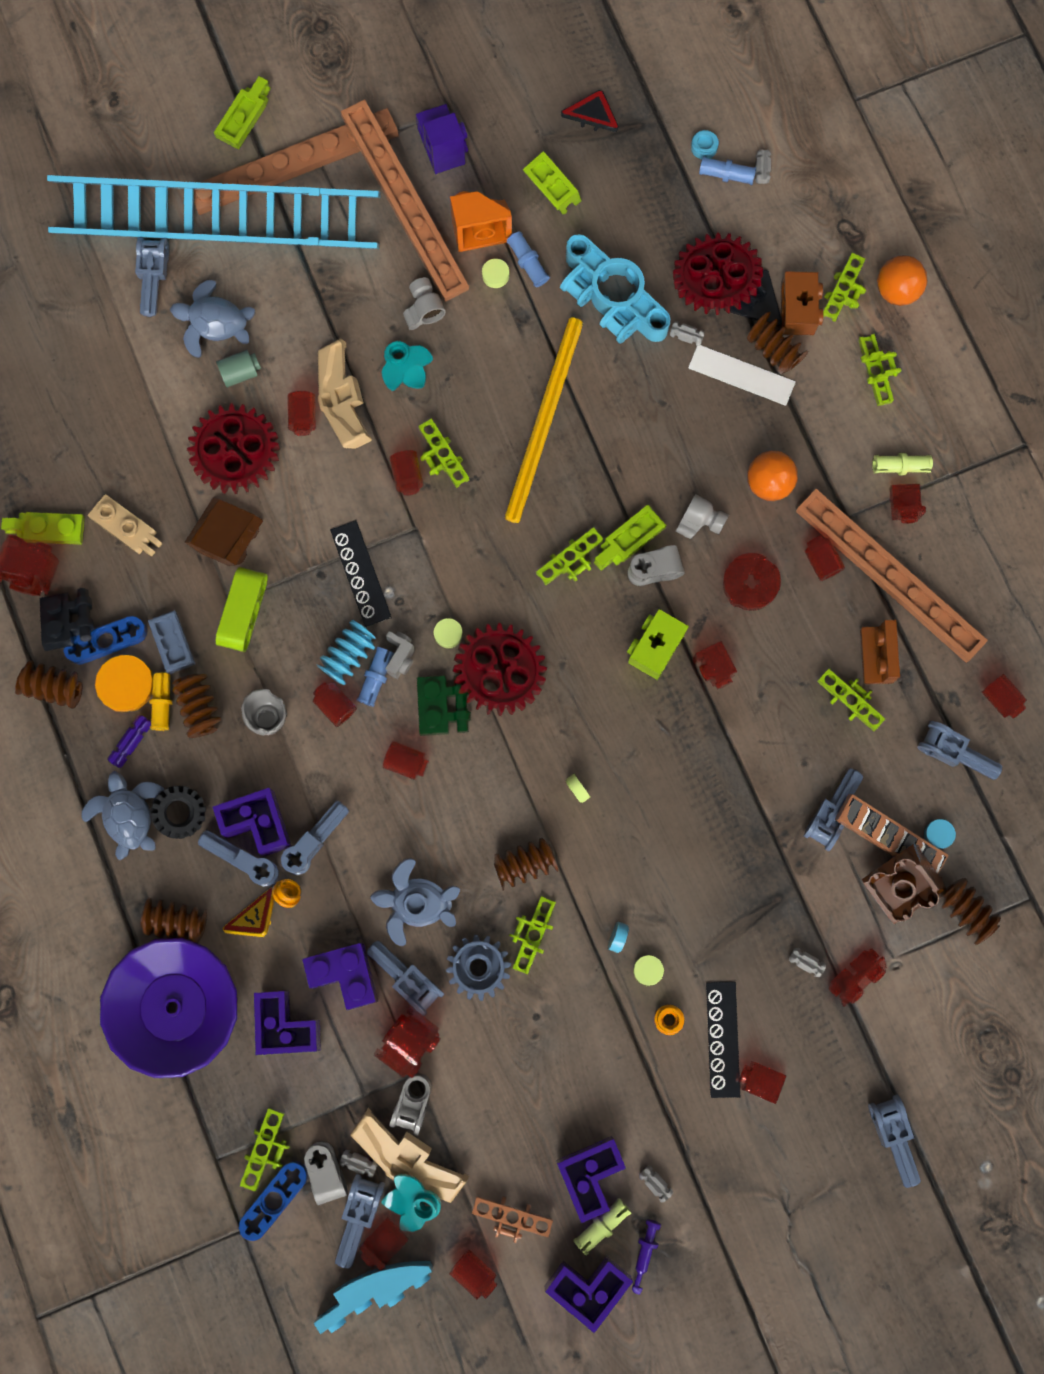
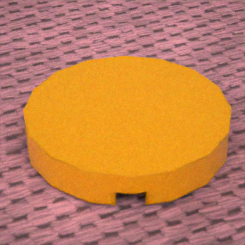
(124, 683)

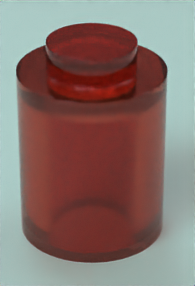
(301, 412)
(406, 472)
(824, 558)
(1005, 697)
(333, 703)
(405, 761)
(474, 1275)

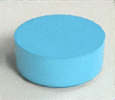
(704, 144)
(940, 833)
(618, 937)

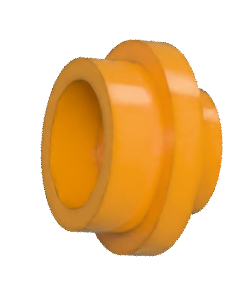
(286, 893)
(678, 1019)

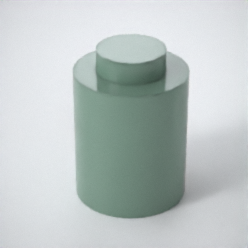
(238, 368)

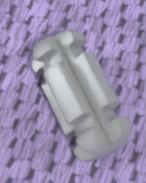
(763, 166)
(687, 333)
(807, 962)
(358, 1163)
(656, 1183)

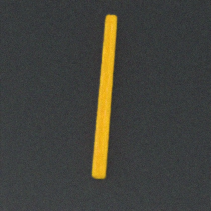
(543, 420)

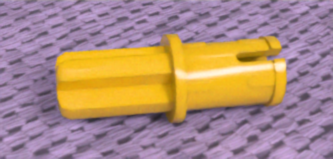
(160, 702)

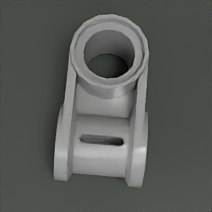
(660, 564)
(411, 1106)
(326, 1178)

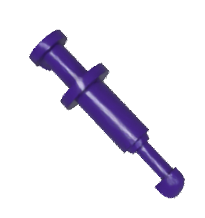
(645, 1253)

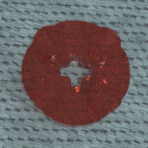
(762, 570)

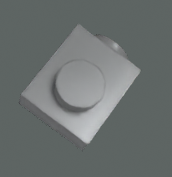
(401, 659)

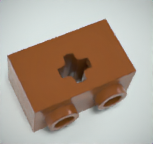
(799, 288)

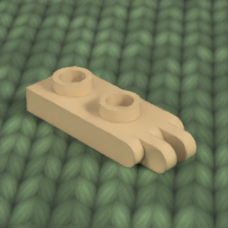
(124, 525)

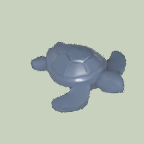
(211, 318)
(125, 814)
(414, 902)

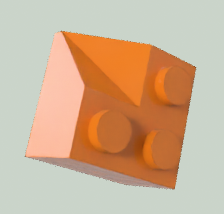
(479, 220)

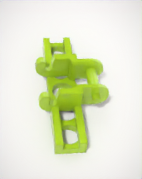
(839, 301)
(873, 379)
(443, 443)
(579, 555)
(847, 690)
(526, 940)
(264, 1160)

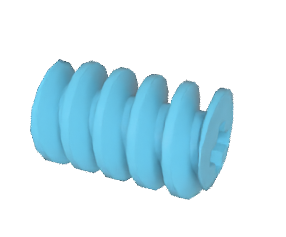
(347, 652)

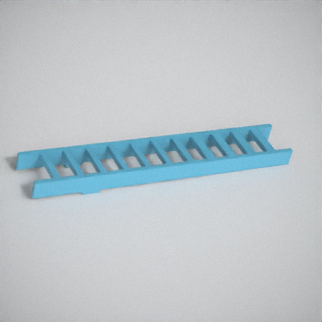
(161, 211)

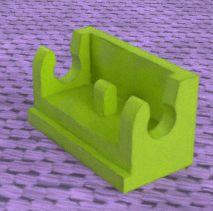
(552, 182)

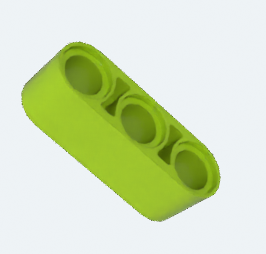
(241, 609)

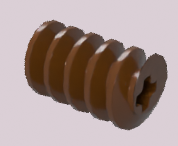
(775, 344)
(49, 685)
(195, 705)
(524, 863)
(970, 910)
(172, 922)

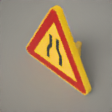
(253, 919)

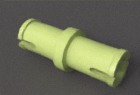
(902, 464)
(602, 1226)

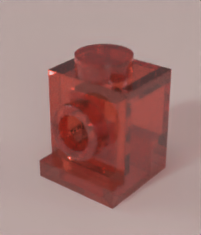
(716, 665)

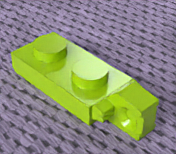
(243, 114)
(46, 527)
(630, 538)

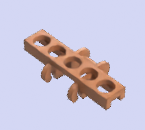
(518, 1224)

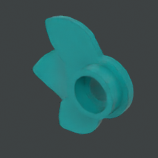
(408, 368)
(408, 1202)

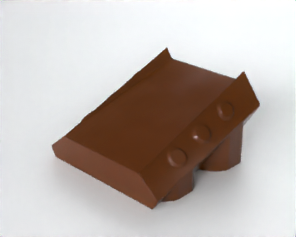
(224, 532)
(905, 884)

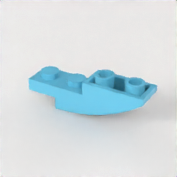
(383, 1285)

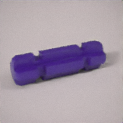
(129, 741)

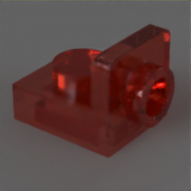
(906, 503)
(762, 1081)
(383, 1244)

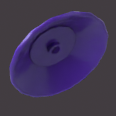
(138, 1016)

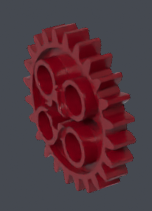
(738, 262)
(251, 431)
(524, 664)

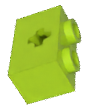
(667, 630)

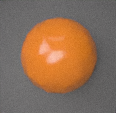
(902, 280)
(772, 475)

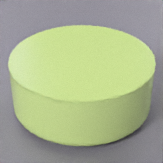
(495, 273)
(448, 633)
(577, 788)
(648, 970)

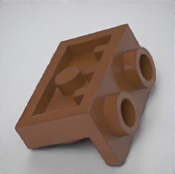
(880, 653)

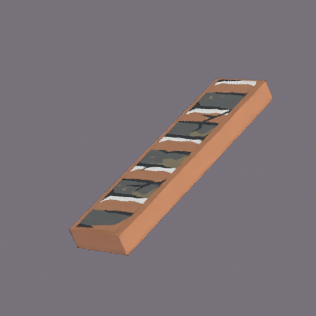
(884, 831)

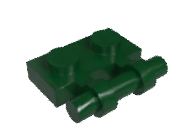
(433, 706)

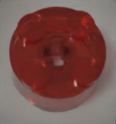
(27, 566)
(408, 1042)

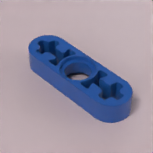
(128, 641)
(252, 1213)

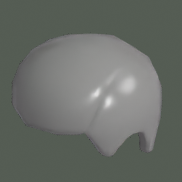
(263, 712)

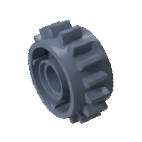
(466, 956)

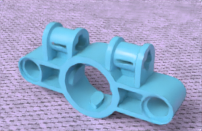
(619, 317)

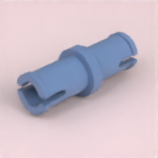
(727, 170)
(528, 259)
(375, 677)

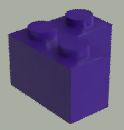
(442, 138)
(255, 813)
(349, 968)
(274, 1030)
(584, 1170)
(592, 1298)

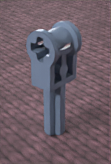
(151, 267)
(952, 748)
(823, 825)
(312, 841)
(239, 858)
(409, 981)
(894, 1132)
(359, 1213)

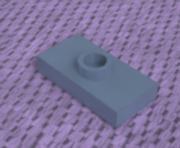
(171, 642)

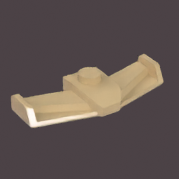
(340, 396)
(406, 1157)

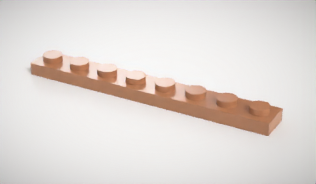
(290, 162)
(404, 200)
(891, 576)

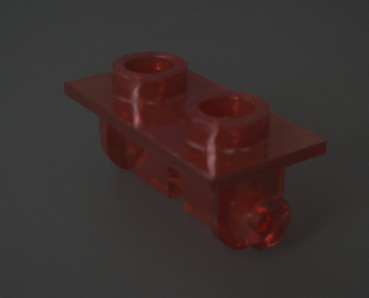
(867, 970)

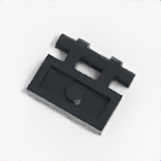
(57, 623)

